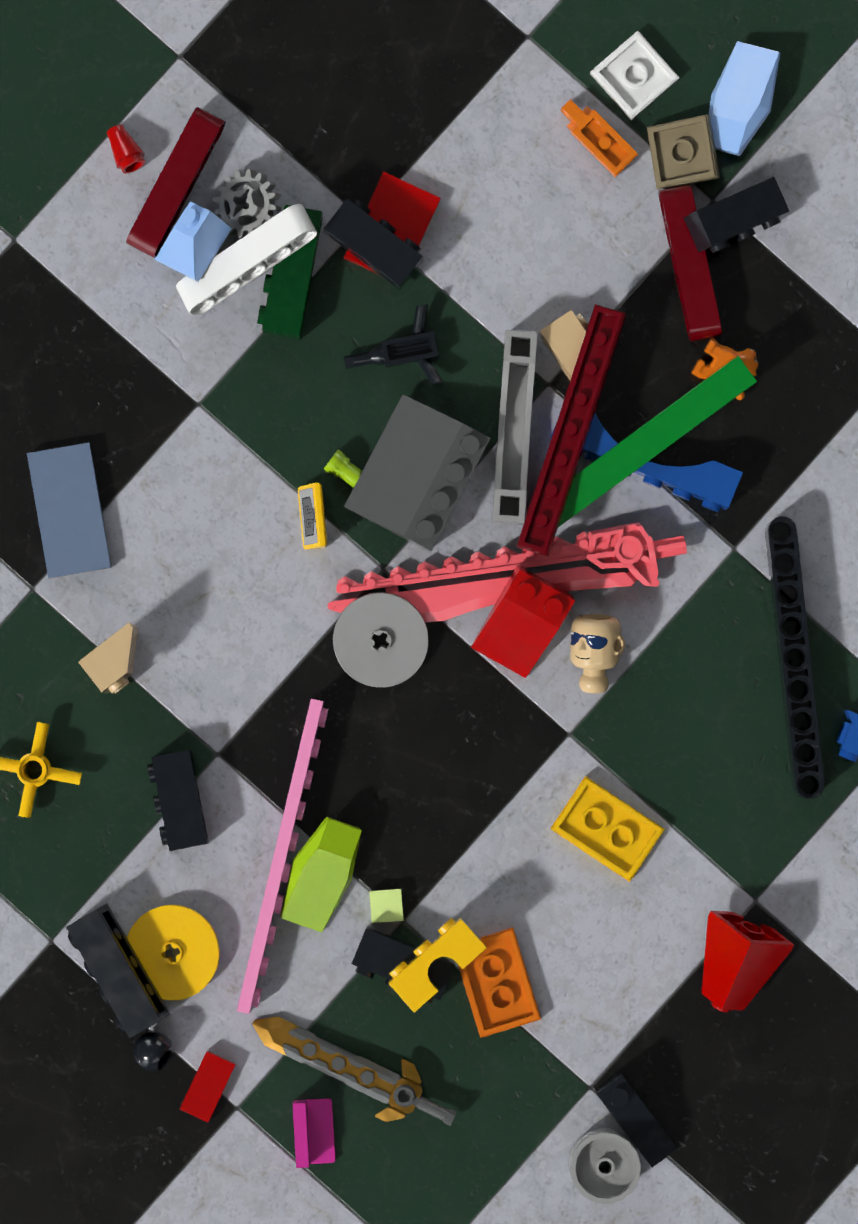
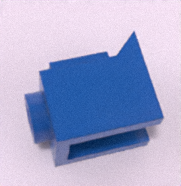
(848, 737)

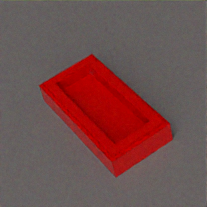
(207, 1086)

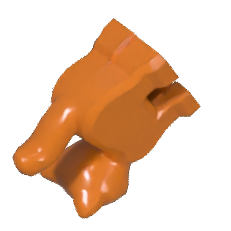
(721, 356)

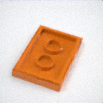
(499, 985)

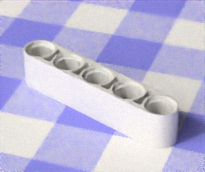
(248, 259)

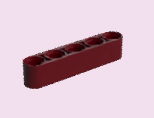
(175, 182)
(689, 265)

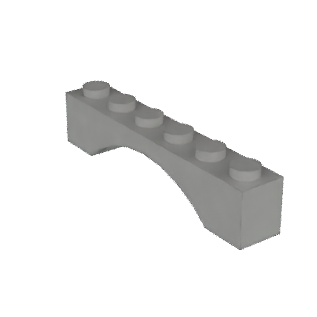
(514, 427)

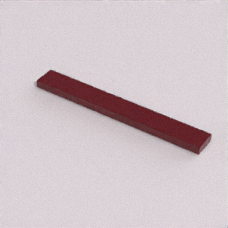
(571, 430)

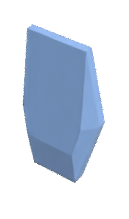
(743, 96)

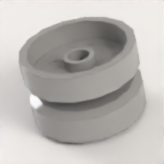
(621, 1175)

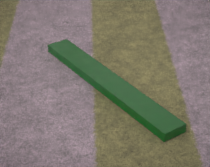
(657, 435)

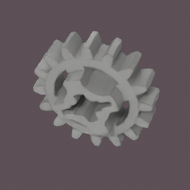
(232, 201)

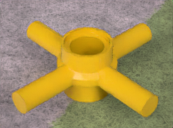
(48, 772)

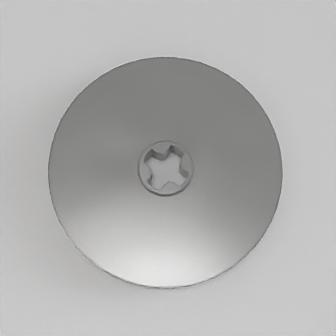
(374, 615)

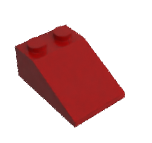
(523, 621)

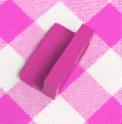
(313, 1132)

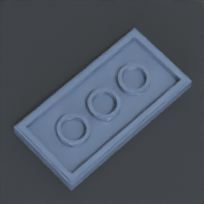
(69, 510)

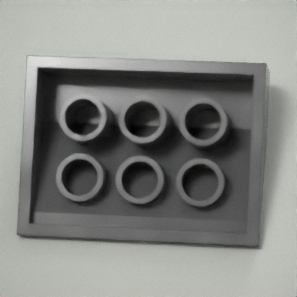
(417, 472)

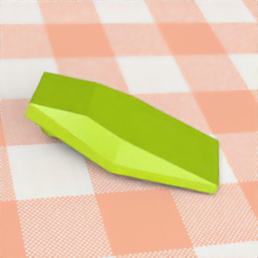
(321, 874)

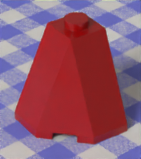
(739, 959)

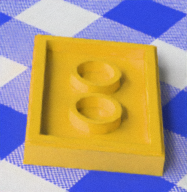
(607, 828)

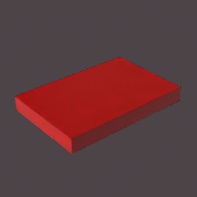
(403, 207)

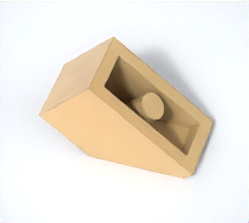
(565, 340)

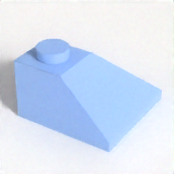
(193, 241)

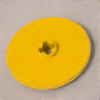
(183, 930)

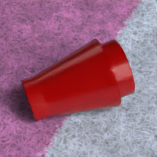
(126, 152)

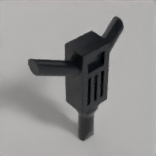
(417, 347)

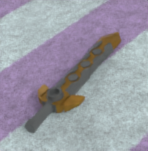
(353, 1070)

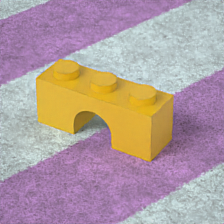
(412, 980)

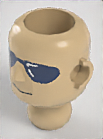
(594, 648)

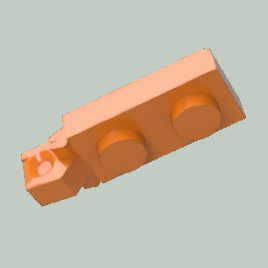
(599, 138)

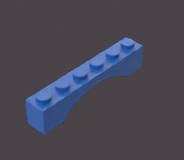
(709, 481)

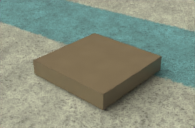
(683, 152)

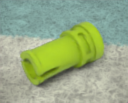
(343, 468)

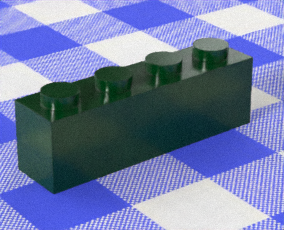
(290, 288)

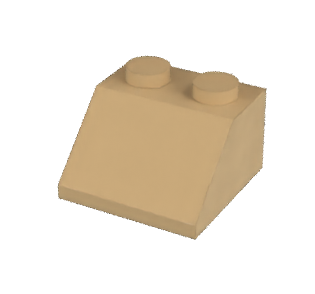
(112, 660)

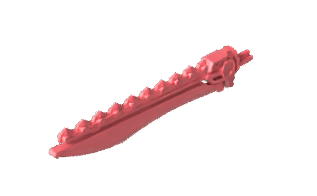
(606, 548)

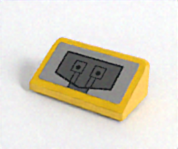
(312, 516)

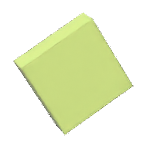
(386, 905)

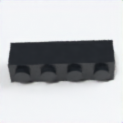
(117, 971)

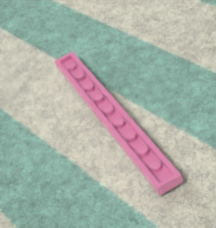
(279, 869)

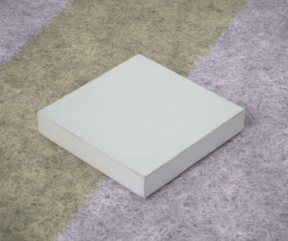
(634, 75)

